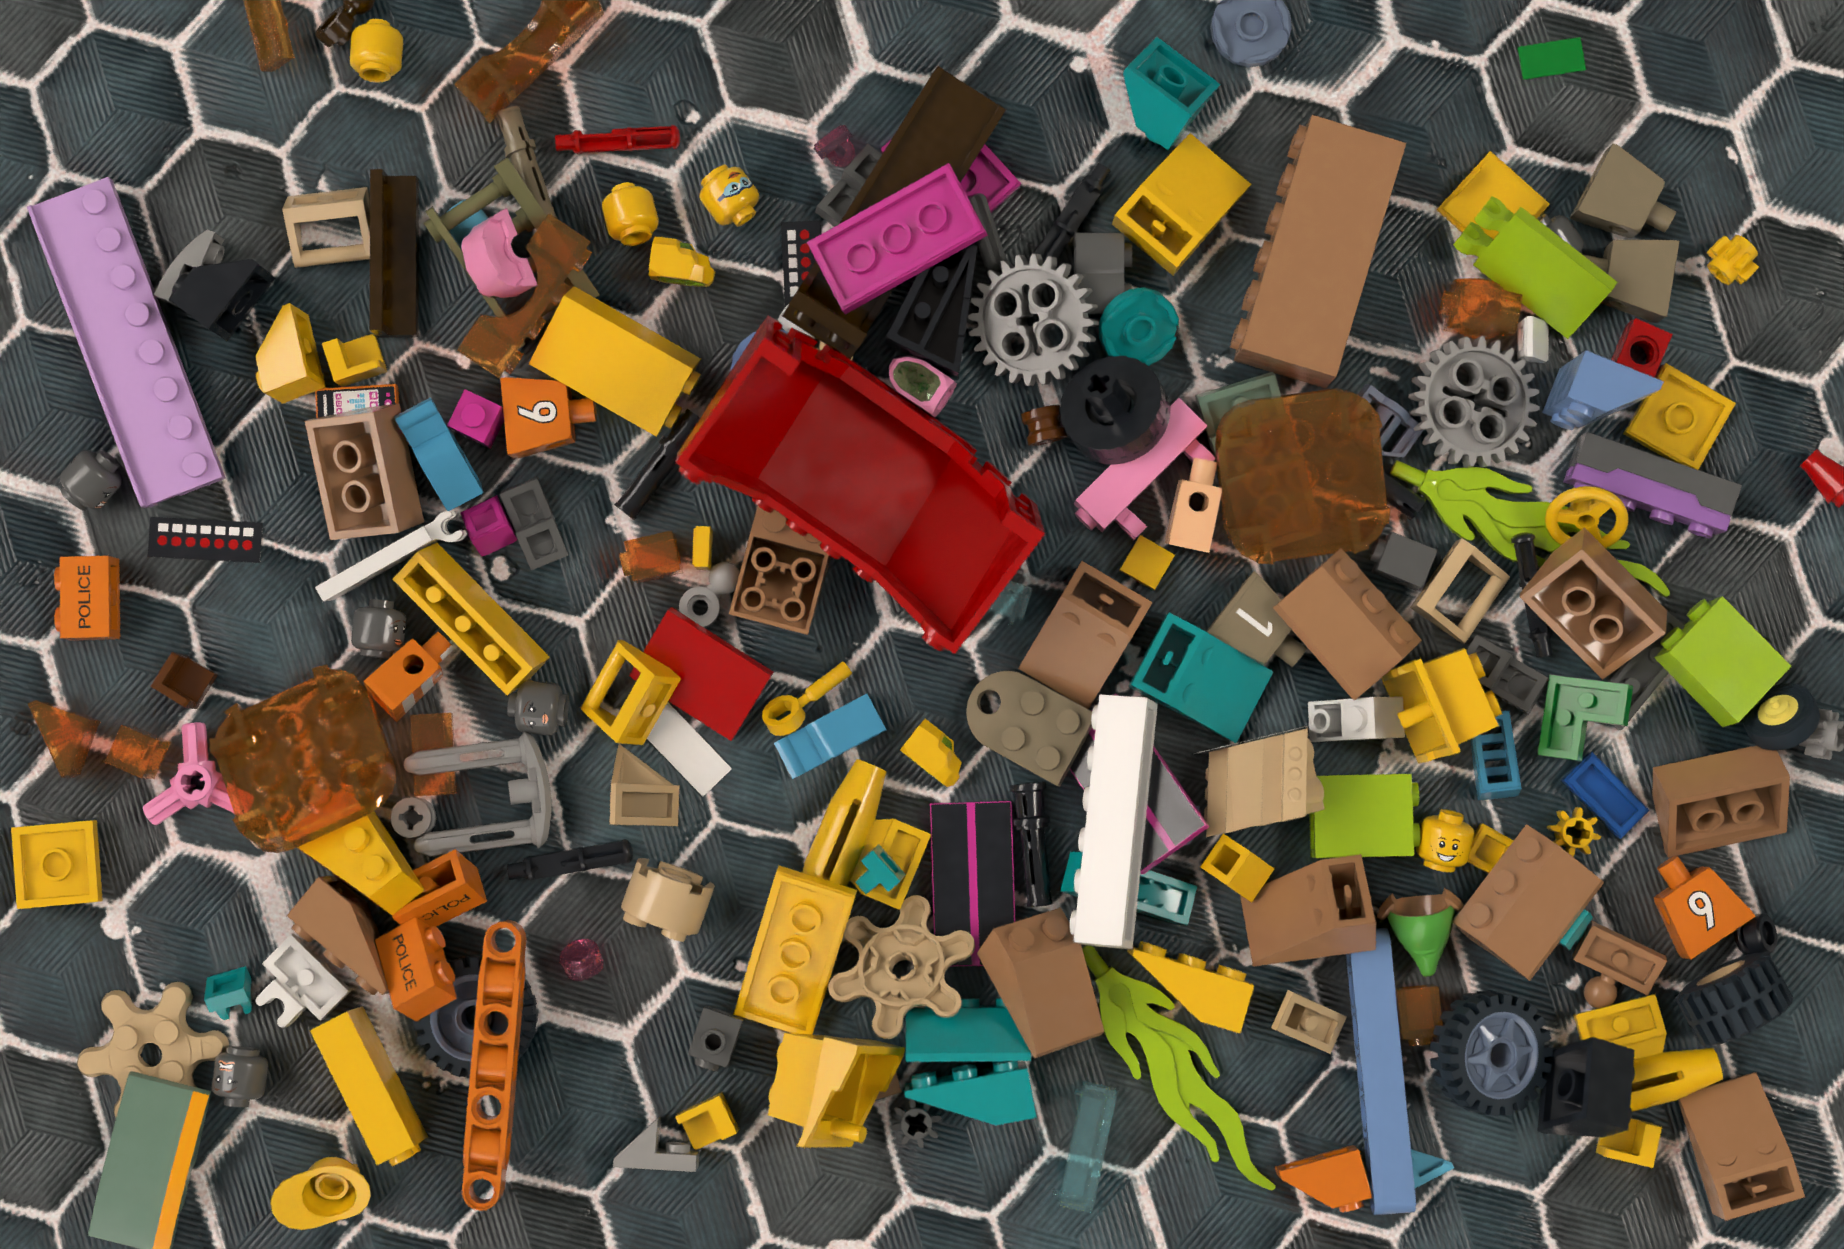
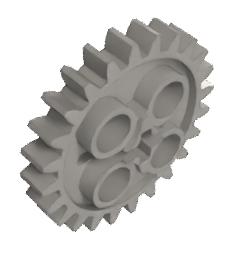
(999, 328)
(1464, 436)

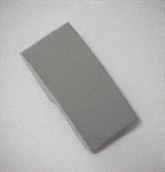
(202, 251)

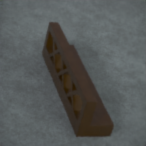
(394, 255)

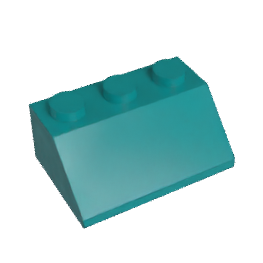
(970, 1035)

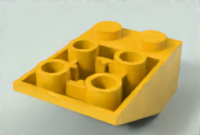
(1180, 203)
(1208, 995)

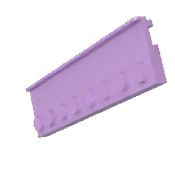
(126, 343)

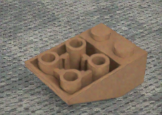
(779, 575)
(1085, 635)
(1312, 913)
(343, 926)
(1740, 1148)

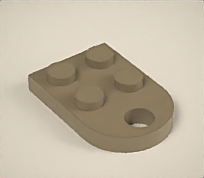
(1031, 725)

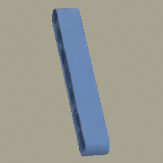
(1381, 1078)

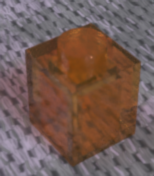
(651, 557)
(137, 752)
(1418, 1013)

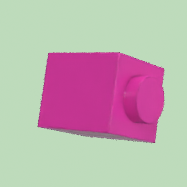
(477, 418)

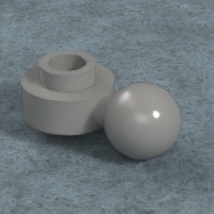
(722, 580)

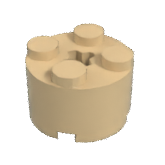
(667, 899)

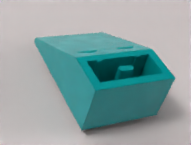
(1200, 677)
(988, 1094)

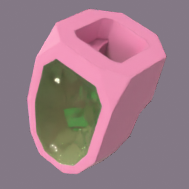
(921, 383)

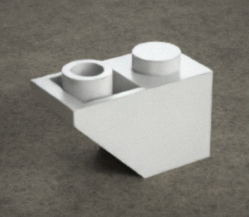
(1355, 719)

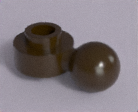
(338, 25)

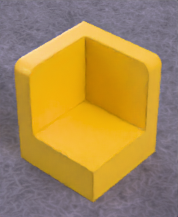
(354, 359)
(708, 1121)
(1632, 1146)

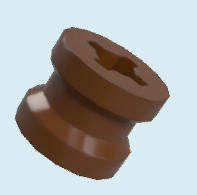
(1043, 425)

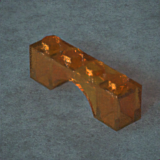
(505, 74)
(496, 339)

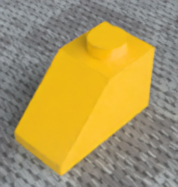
(289, 357)

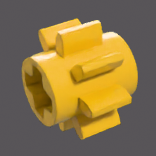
(1732, 259)
(1580, 823)

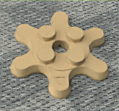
(883, 948)
(161, 1025)

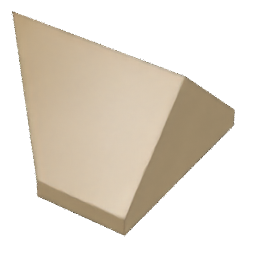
(641, 794)

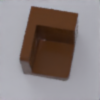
(184, 680)

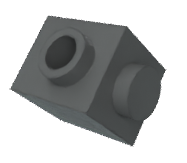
(715, 1038)

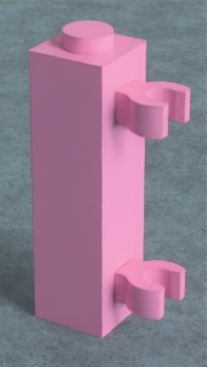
(1121, 484)

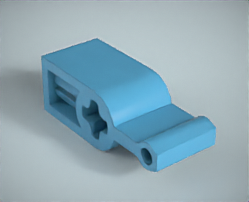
(439, 454)
(830, 736)

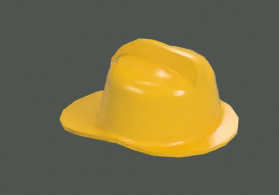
(321, 1195)

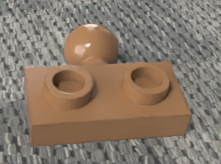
(1616, 960)

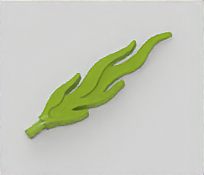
(1463, 494)
(1166, 1049)

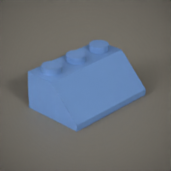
(1594, 389)

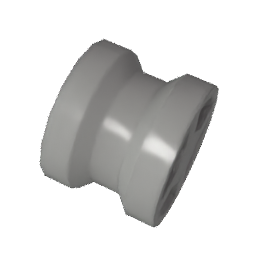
(421, 817)

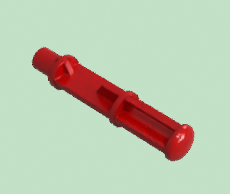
(620, 140)

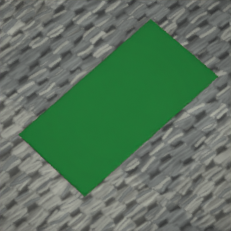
(1551, 58)

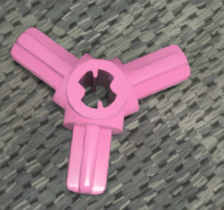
(181, 792)

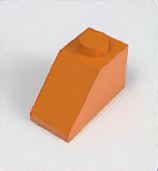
(1330, 1177)

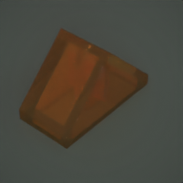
(65, 734)

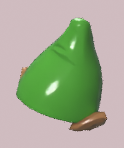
(1422, 925)

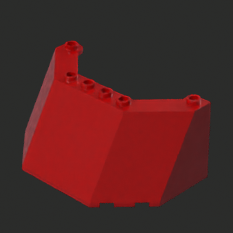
(865, 479)

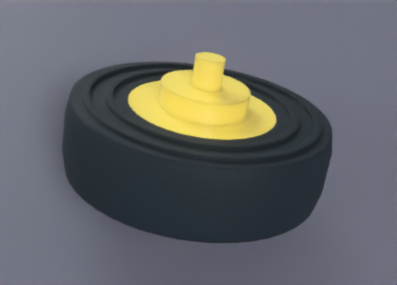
(1782, 717)

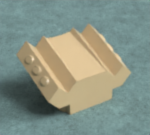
(1261, 783)

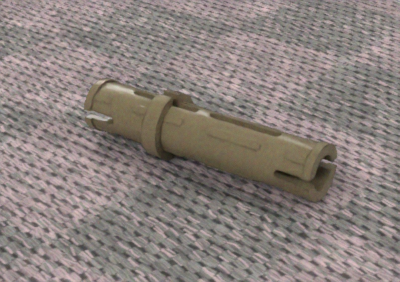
(521, 152)

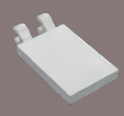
(390, 557)

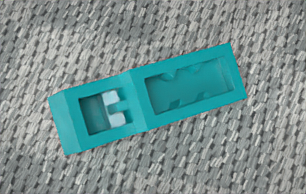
(1157, 894)

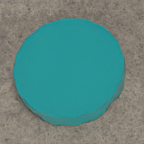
(1139, 325)

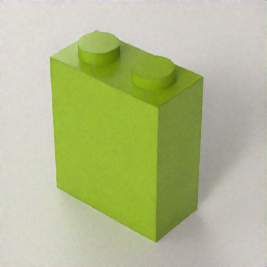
(1721, 660)
(1365, 817)

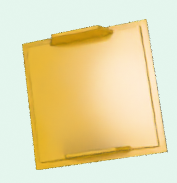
(1486, 180)

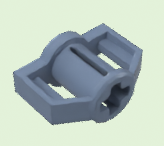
(1391, 416)

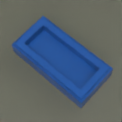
(1604, 795)

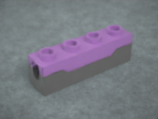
(1654, 485)

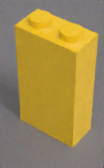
(616, 362)
(370, 1086)

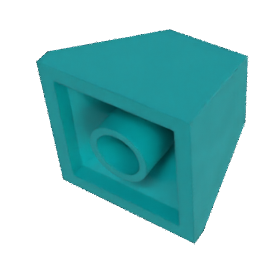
(1166, 92)

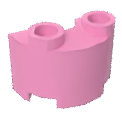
(492, 260)

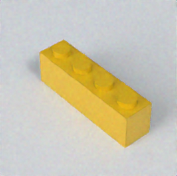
(471, 618)

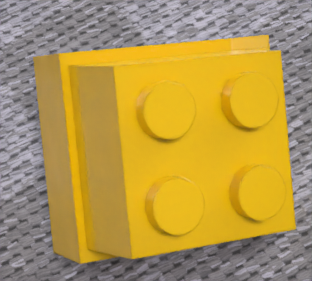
(1442, 703)
(830, 1085)

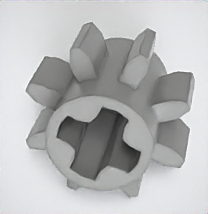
(1826, 737)

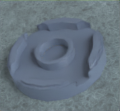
(1251, 30)

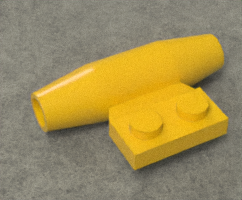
(852, 832)
(1658, 1074)

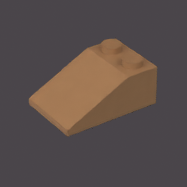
(1043, 981)

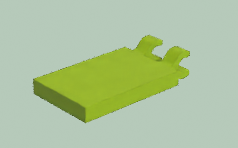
(1536, 263)

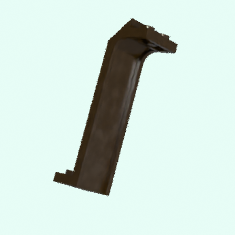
(941, 128)

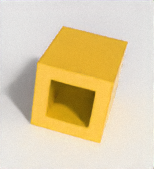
(1237, 867)

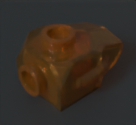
(1480, 309)

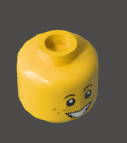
(1445, 841)

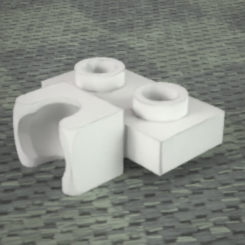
(301, 982)

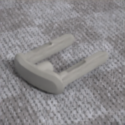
(531, 789)

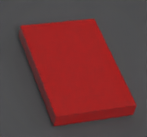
(716, 678)

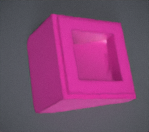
(488, 526)

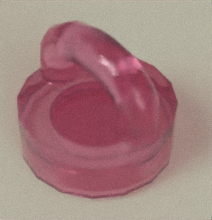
(831, 142)
(581, 959)

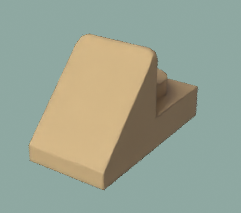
(1308, 1022)

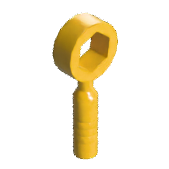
(788, 702)

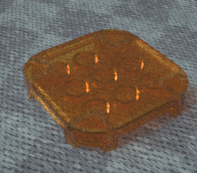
(1301, 475)
(304, 761)

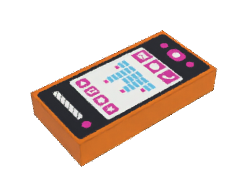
(344, 399)

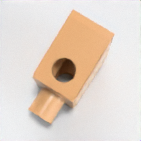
(1187, 526)

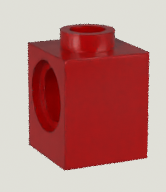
(1649, 338)

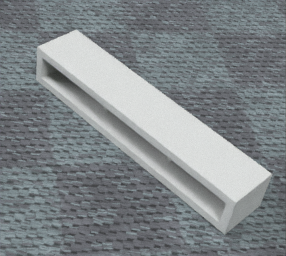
(1114, 821)

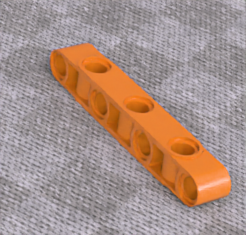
(494, 1065)

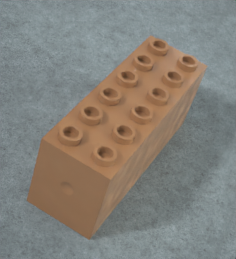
(1317, 251)

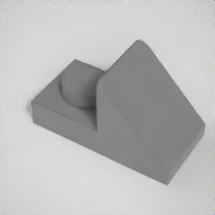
(646, 1154)

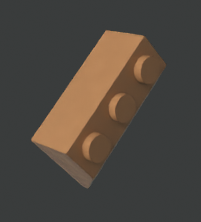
(364, 472)
(1594, 604)
(1347, 624)
(1721, 799)
(1527, 902)

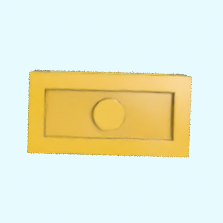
(642, 704)

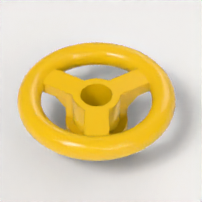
(1585, 509)

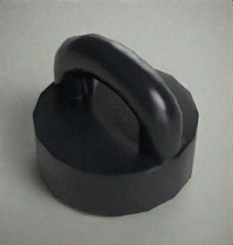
(1757, 935)

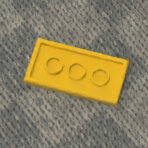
(795, 951)

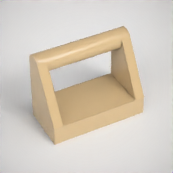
(323, 207)
(1443, 577)

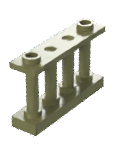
(527, 218)

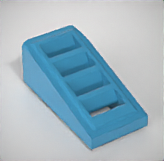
(1503, 789)

